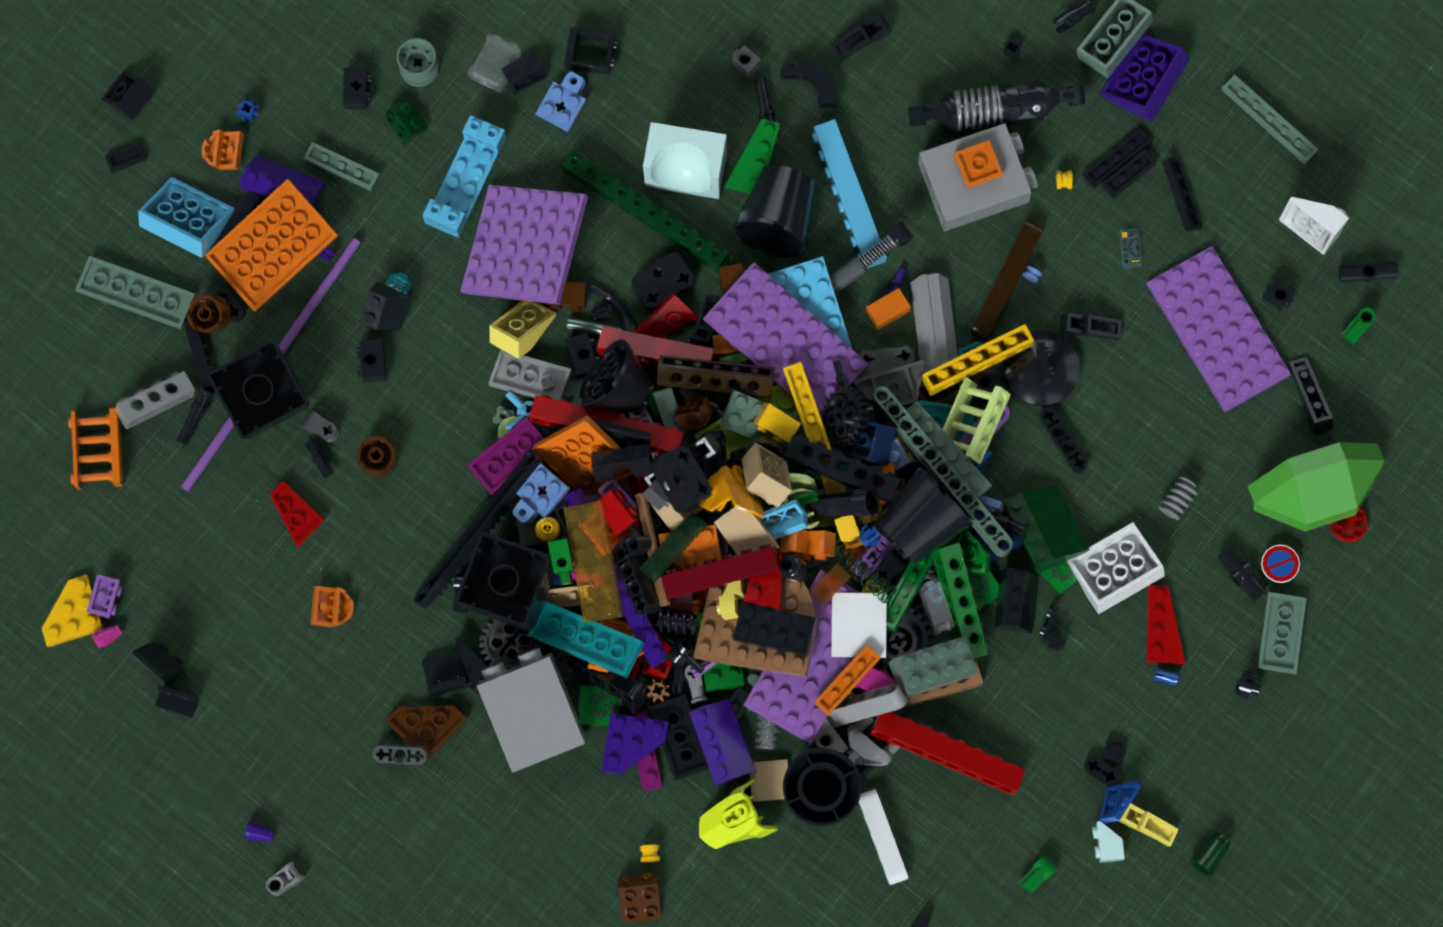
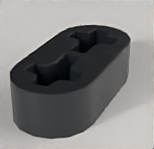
(232, 303)
(1104, 768)

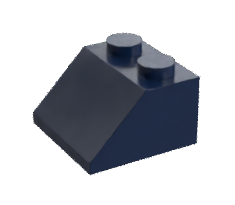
(875, 444)

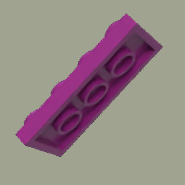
(504, 455)

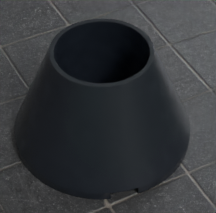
(822, 761)

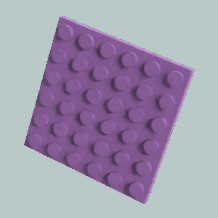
(524, 244)

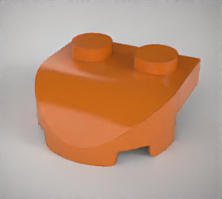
(223, 149)
(330, 606)

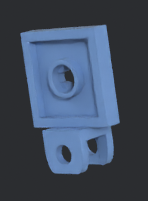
(569, 95)
(537, 504)

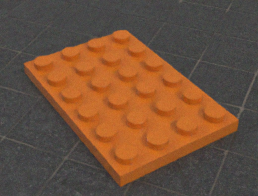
(271, 245)

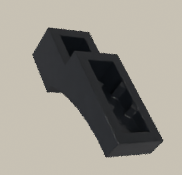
(861, 37)
(1090, 326)

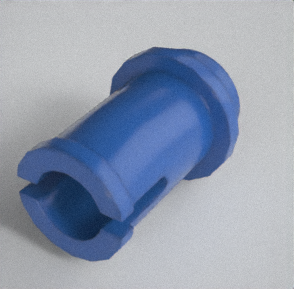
(1168, 677)

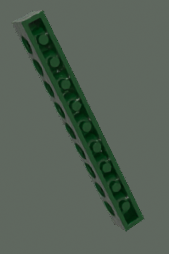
(645, 211)

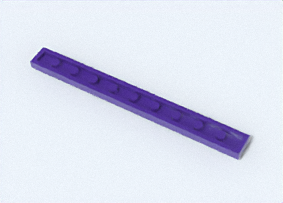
(638, 623)

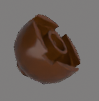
(694, 414)

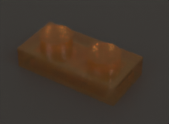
(830, 584)

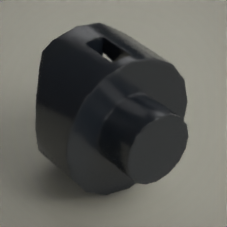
(1247, 685)

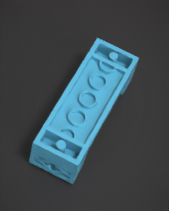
(465, 177)

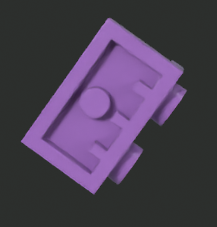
(103, 596)

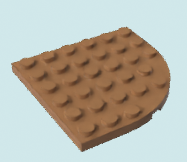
(716, 634)

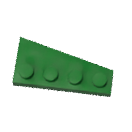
(755, 157)

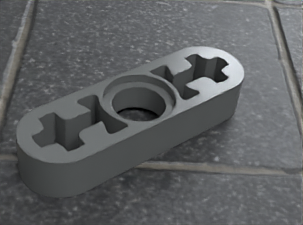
(388, 748)

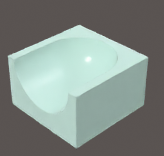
(685, 160)

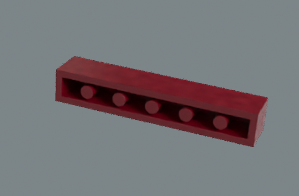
(721, 572)

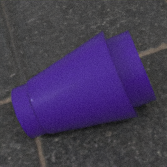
(257, 832)

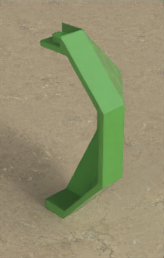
(1318, 485)

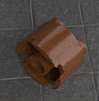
(209, 313)
(369, 449)

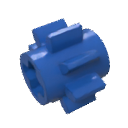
(248, 104)
(869, 535)

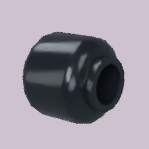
(793, 567)

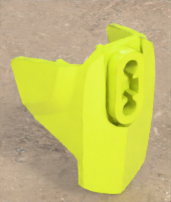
(732, 820)

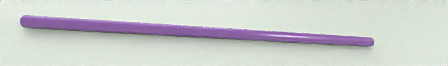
(284, 345)

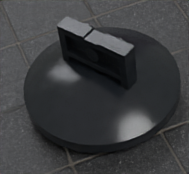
(1043, 371)

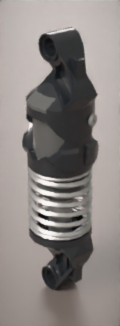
(998, 105)

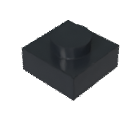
(1114, 751)

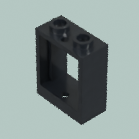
(576, 33)

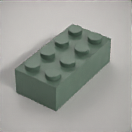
(1114, 36)
(933, 667)

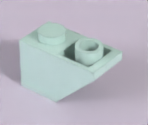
(1109, 844)

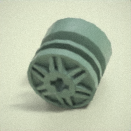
(419, 53)

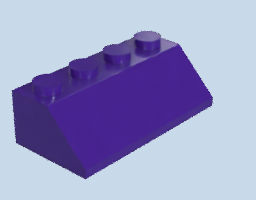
(265, 176)
(722, 742)

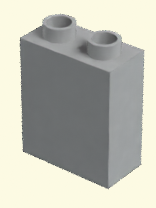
(960, 205)
(530, 710)

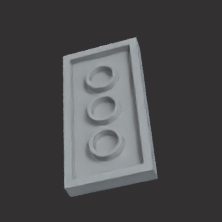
(529, 376)

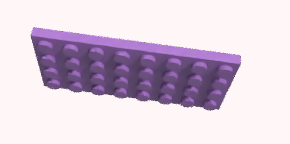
(1218, 329)
(779, 332)
(791, 698)

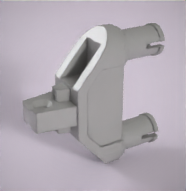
(864, 750)

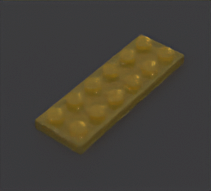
(593, 561)

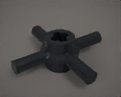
(681, 652)

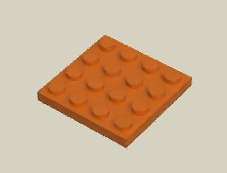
(570, 454)

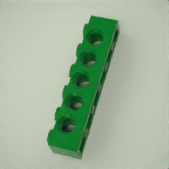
(953, 593)

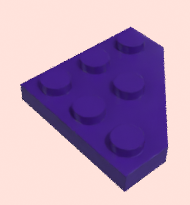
(630, 741)

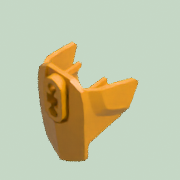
(731, 485)

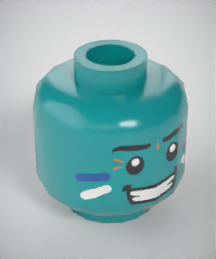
(399, 282)

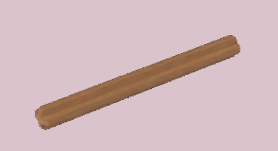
(648, 529)

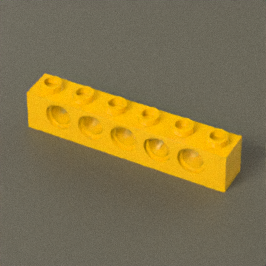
(977, 360)

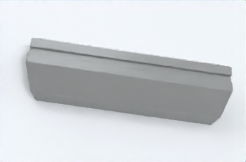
(933, 320)

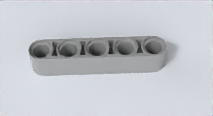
(867, 705)

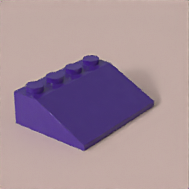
(1146, 77)

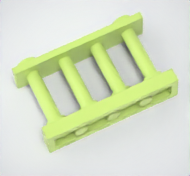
(987, 424)

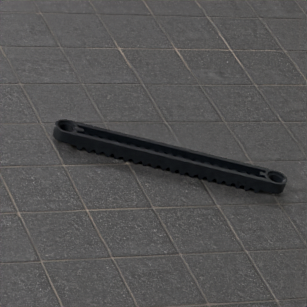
(482, 523)

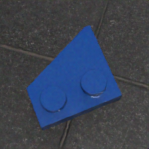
(1117, 801)

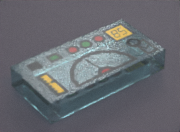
(1130, 248)

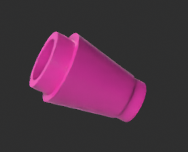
(106, 636)

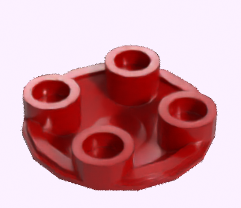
(1350, 528)

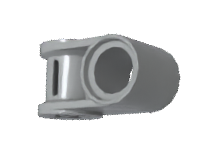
(285, 879)

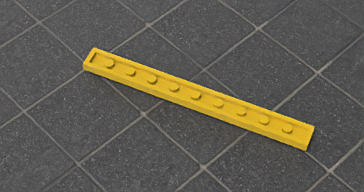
(813, 426)

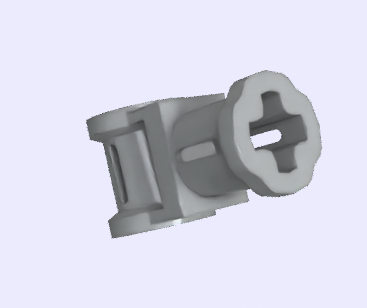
(696, 687)

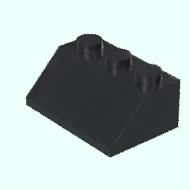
(1016, 600)

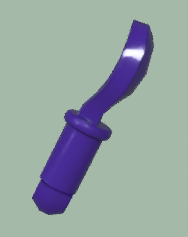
(898, 279)

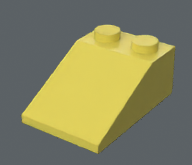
(520, 327)

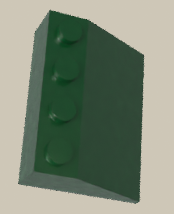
(1051, 528)

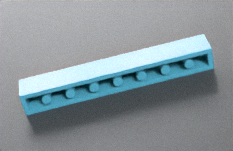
(847, 188)

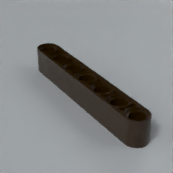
(1007, 280)

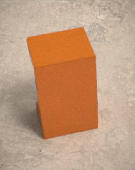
(888, 309)

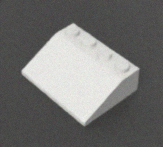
(1314, 222)
(1116, 568)

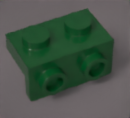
(405, 120)

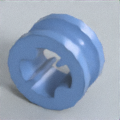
(1032, 274)

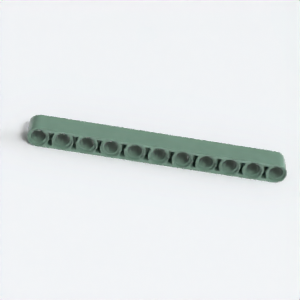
(940, 462)

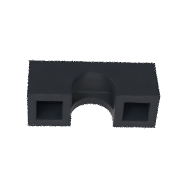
(636, 458)

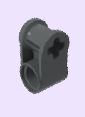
(319, 425)

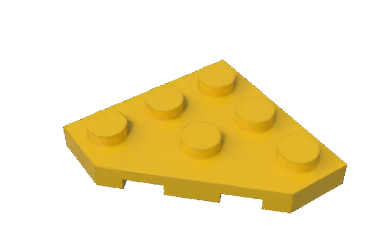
(69, 615)

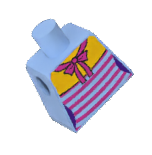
(901, 455)

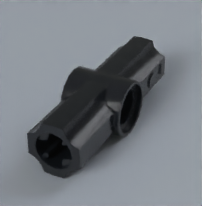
(1380, 271)
(1242, 573)

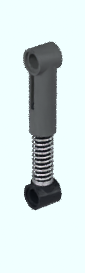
(897, 236)

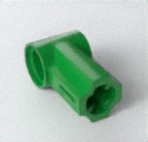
(1358, 326)
(1041, 871)

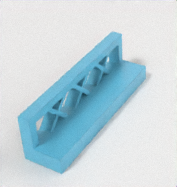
(788, 522)

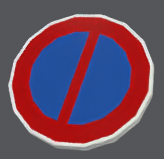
(1280, 563)

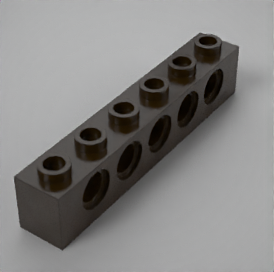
(722, 370)

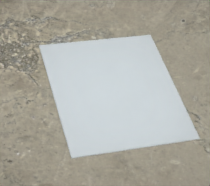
(858, 622)

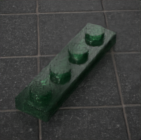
(673, 547)

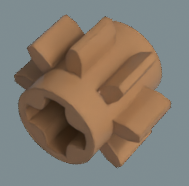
(663, 693)

